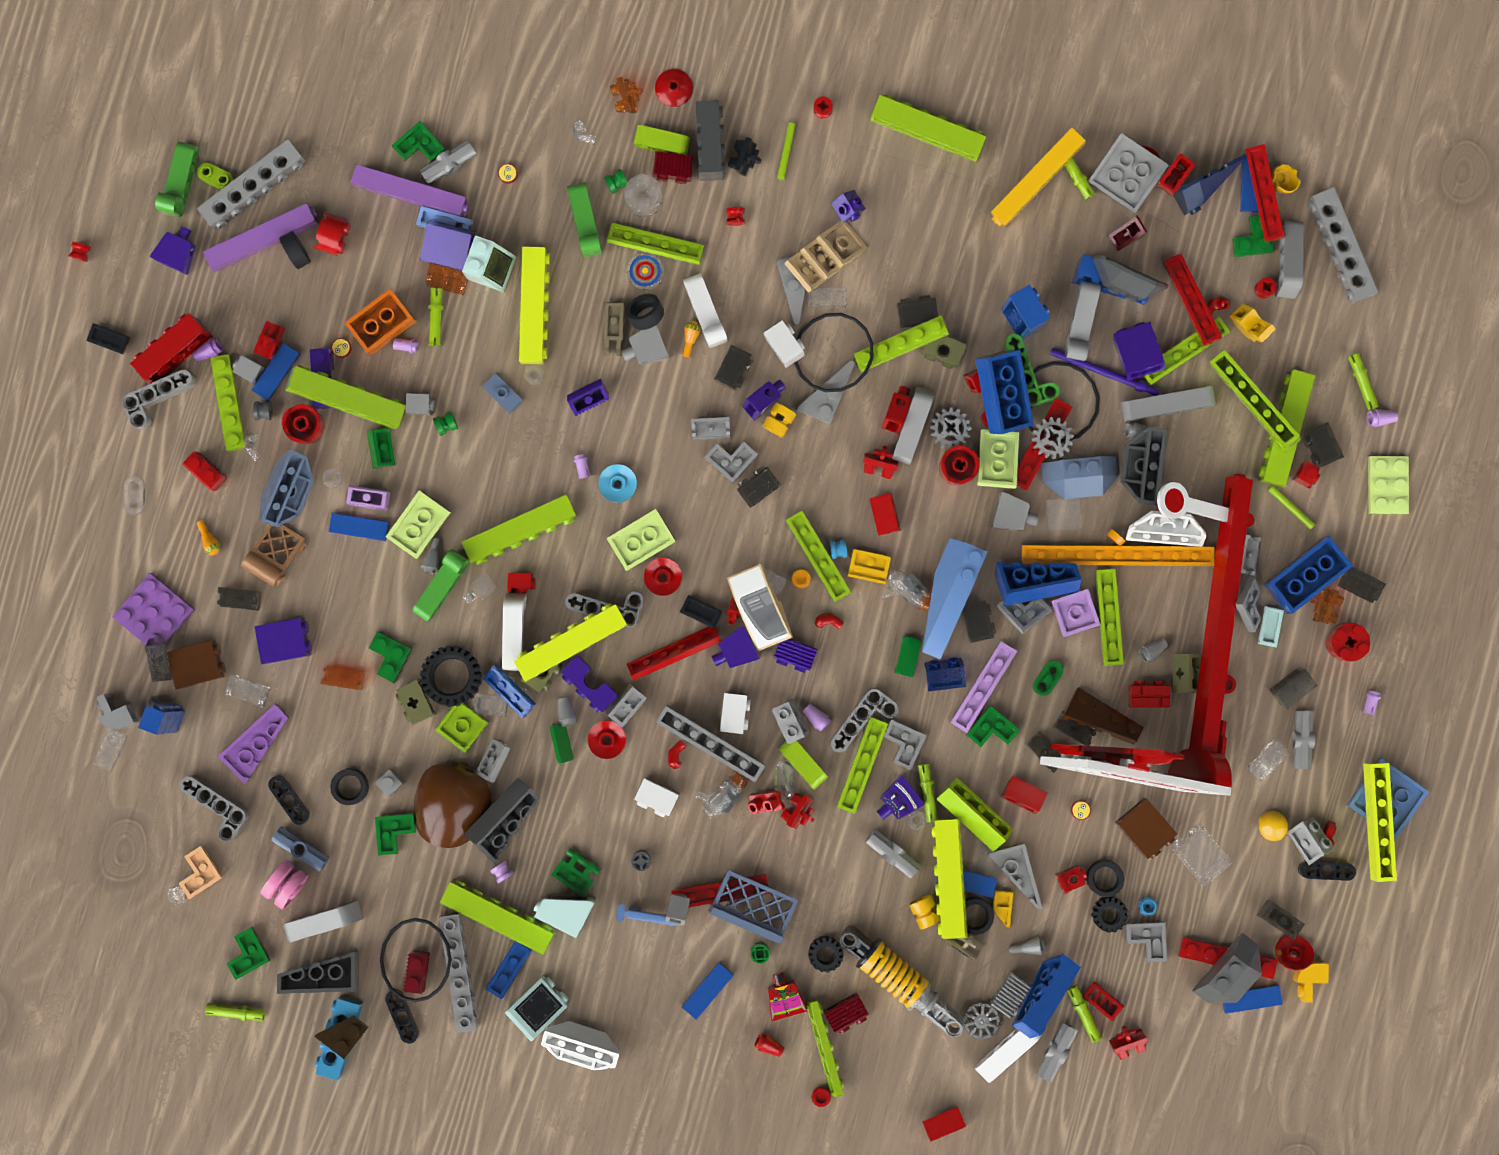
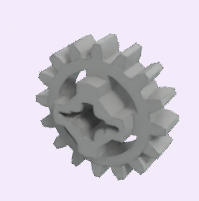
(944, 422)
(1047, 427)

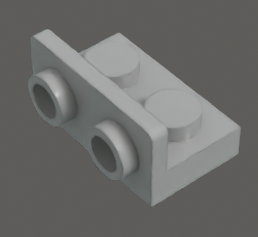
(790, 721)
(493, 760)
(1310, 840)

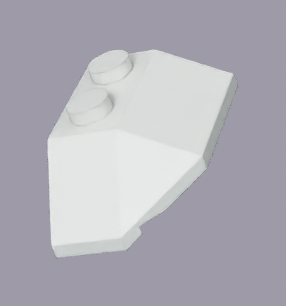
(1159, 529)
(581, 1046)

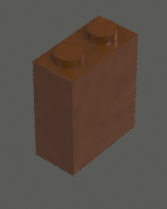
(196, 664)
(1146, 828)

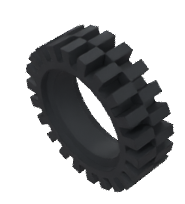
(433, 662)

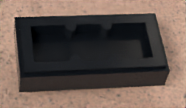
(108, 339)
(701, 612)

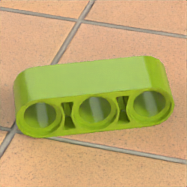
(661, 140)
(803, 763)

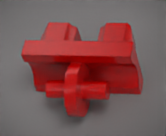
(269, 340)
(871, 461)
(765, 802)
(801, 813)
(1127, 1040)

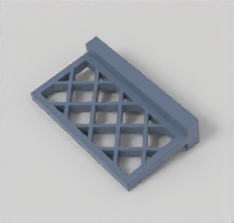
(750, 923)

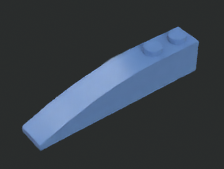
(950, 591)

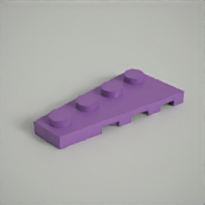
(251, 745)

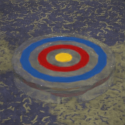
(645, 271)

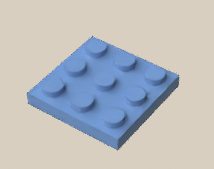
(1405, 796)

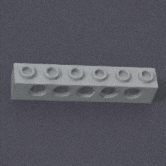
(241, 184)
(1345, 235)
(710, 743)
(460, 974)

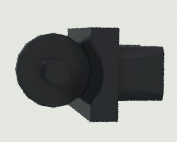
(747, 157)

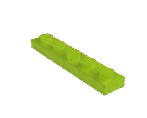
(655, 243)
(902, 343)
(1183, 352)
(228, 402)
(818, 556)
(1109, 617)
(862, 765)
(825, 1047)

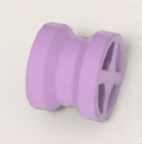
(502, 871)

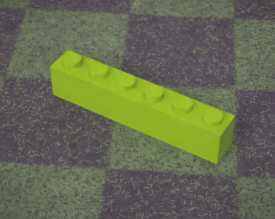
(928, 128)
(345, 397)
(1255, 401)
(1293, 408)
(519, 529)
(497, 916)

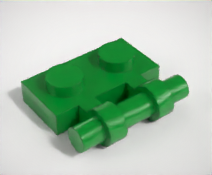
(571, 876)

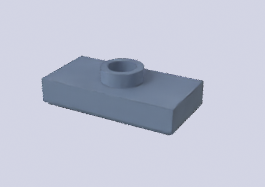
(502, 393)

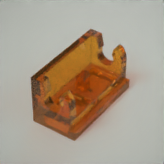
(446, 279)
(343, 677)

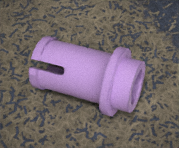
(406, 345)
(582, 466)
(1371, 702)

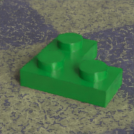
(418, 138)
(1252, 244)
(394, 653)
(989, 723)
(389, 827)
(253, 954)

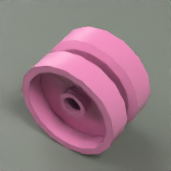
(285, 884)

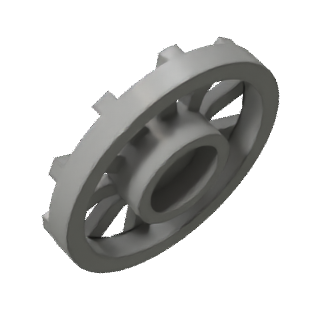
(981, 1020)

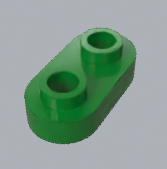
(1047, 678)

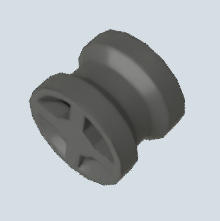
(262, 410)
(641, 864)

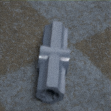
(290, 841)

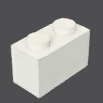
(784, 344)
(733, 713)
(657, 797)

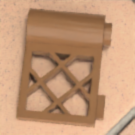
(267, 568)

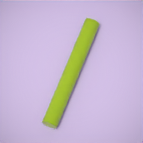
(786, 150)
(1291, 507)

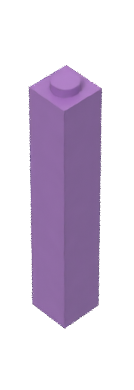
(409, 191)
(260, 237)

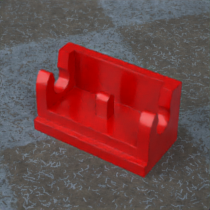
(885, 514)
(1024, 795)
(944, 1124)

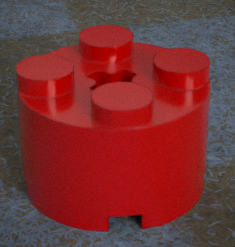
(332, 233)
(303, 435)
(962, 455)
(1348, 631)

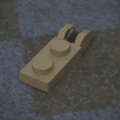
(613, 326)

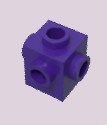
(848, 206)

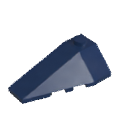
(1197, 192)

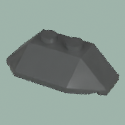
(1126, 280)
(1144, 465)
(1231, 973)

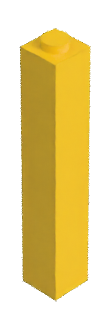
(1037, 178)

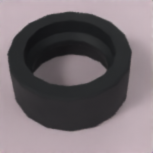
(294, 250)
(648, 320)
(335, 788)
(1119, 875)
(989, 918)

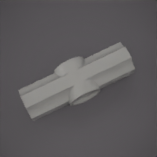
(448, 162)
(1303, 739)
(893, 853)
(1056, 1052)

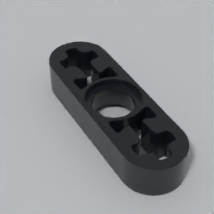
(285, 785)
(1341, 866)
(413, 1027)

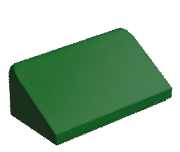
(380, 448)
(907, 656)
(561, 743)

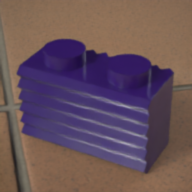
(588, 397)
(795, 654)

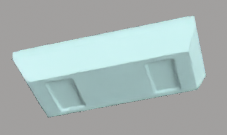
(1270, 626)

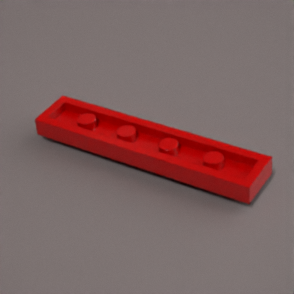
(1265, 193)
(1192, 300)
(1031, 460)
(673, 652)
(706, 893)
(1211, 953)

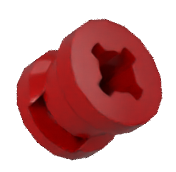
(821, 111)
(735, 216)
(79, 251)
(1265, 291)

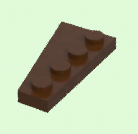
(1095, 713)

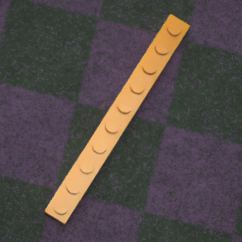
(1118, 555)

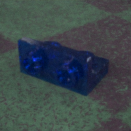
(945, 674)

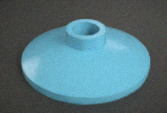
(617, 473)

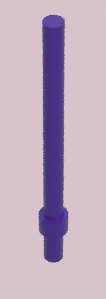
(1139, 385)

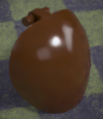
(449, 803)

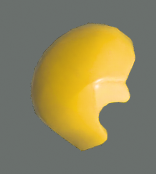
(1285, 179)
(1273, 825)

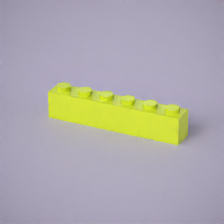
(533, 305)
(571, 642)
(1379, 822)
(950, 879)

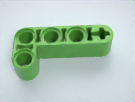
(179, 180)
(584, 220)
(1038, 391)
(453, 567)

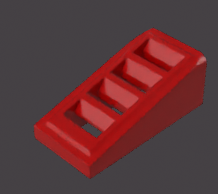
(1115, 1013)

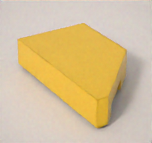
(1002, 905)

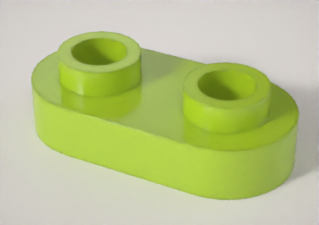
(214, 176)

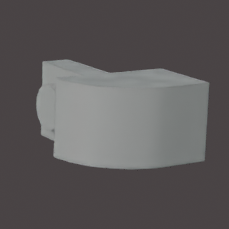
(115, 718)

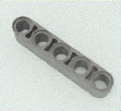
(1168, 404)

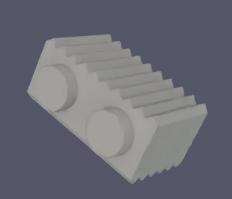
(1010, 995)

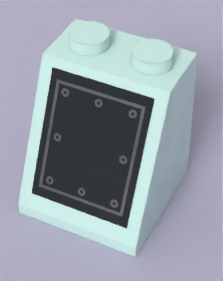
(489, 264)
(564, 912)
(537, 1007)

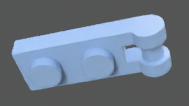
(427, 214)

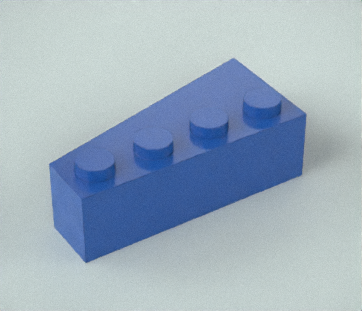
(1087, 272)
(1036, 581)
(161, 717)
(1045, 995)

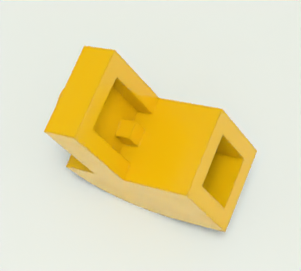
(1251, 324)
(1316, 973)

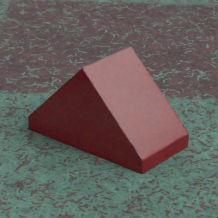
(1128, 233)

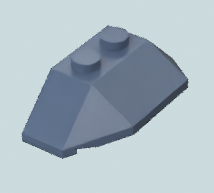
(1080, 476)
(286, 489)

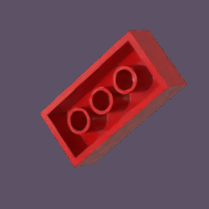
(171, 348)

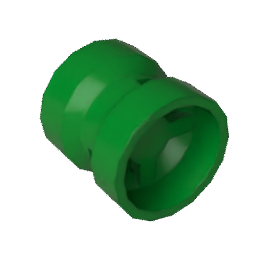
(618, 180)
(441, 425)
(760, 949)

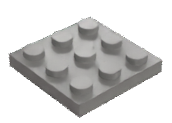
(1128, 173)

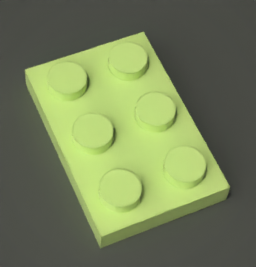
(998, 459)
(1388, 485)
(418, 524)
(641, 540)

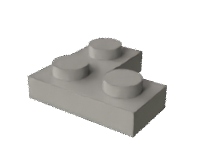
(730, 465)
(1246, 604)
(1025, 617)
(909, 741)
(1153, 935)

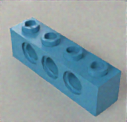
(324, 1065)

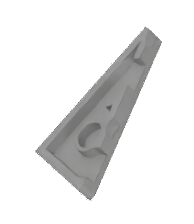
(793, 290)
(824, 404)
(1016, 865)

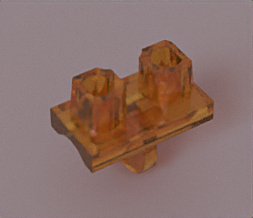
(629, 95)
(1325, 604)

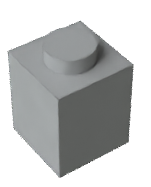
(248, 369)
(419, 404)
(390, 782)
(677, 909)

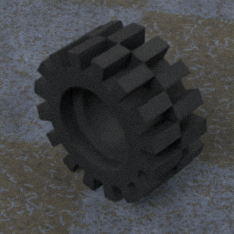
(1098, 918)
(837, 954)

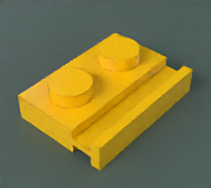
(869, 566)

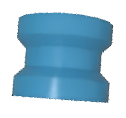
(838, 548)

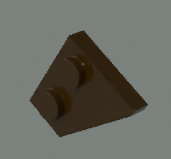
(343, 1035)

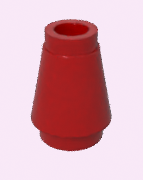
(768, 1045)

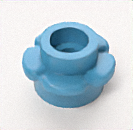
(1152, 906)

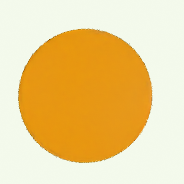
(1115, 537)
(801, 578)

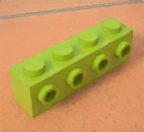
(975, 814)

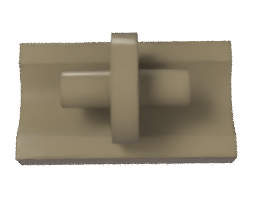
(968, 946)

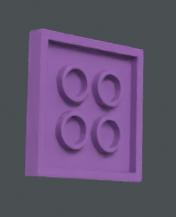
(153, 611)

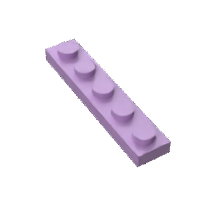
(983, 686)

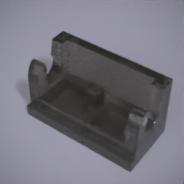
(1361, 585)
(239, 598)
(158, 660)
(1293, 687)
(1079, 733)
(1041, 747)

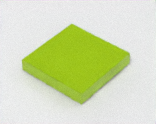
(462, 726)

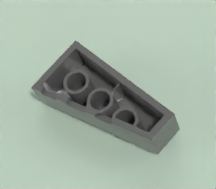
(709, 140)
(502, 819)
(331, 975)

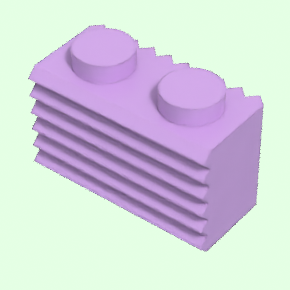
(368, 498)

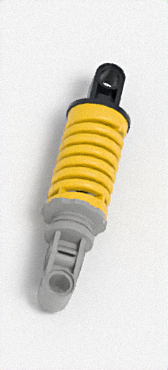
(901, 978)

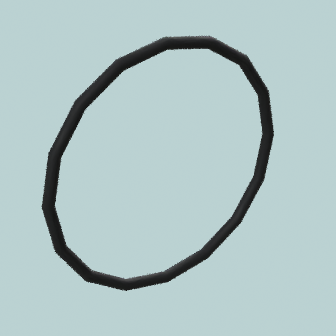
(867, 367)
(1094, 388)
(448, 964)

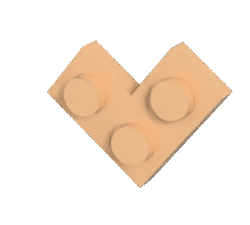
(205, 873)

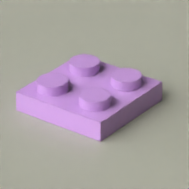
(1075, 613)

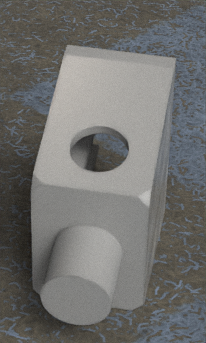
(646, 347)
(1012, 514)

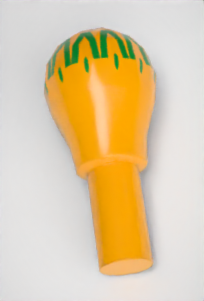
(692, 331)
(210, 543)

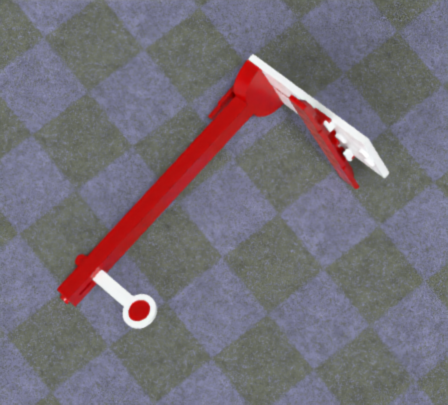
(1204, 764)

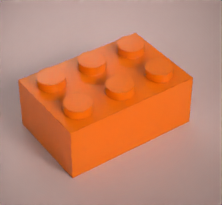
(380, 322)

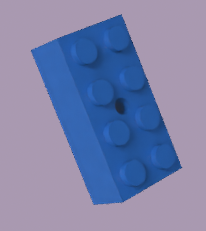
(1025, 312)
(1004, 392)
(1324, 565)

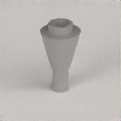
(431, 561)
(1032, 946)

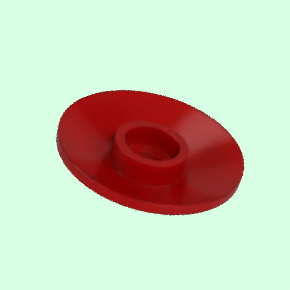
(677, 96)
(653, 572)
(596, 739)
(1300, 948)

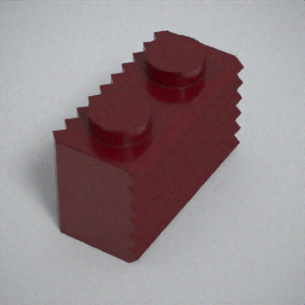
(673, 167)
(416, 972)
(846, 1013)

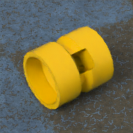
(776, 426)
(925, 911)

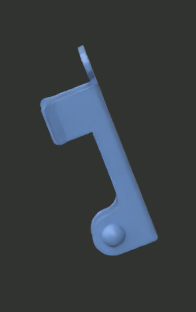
(636, 913)

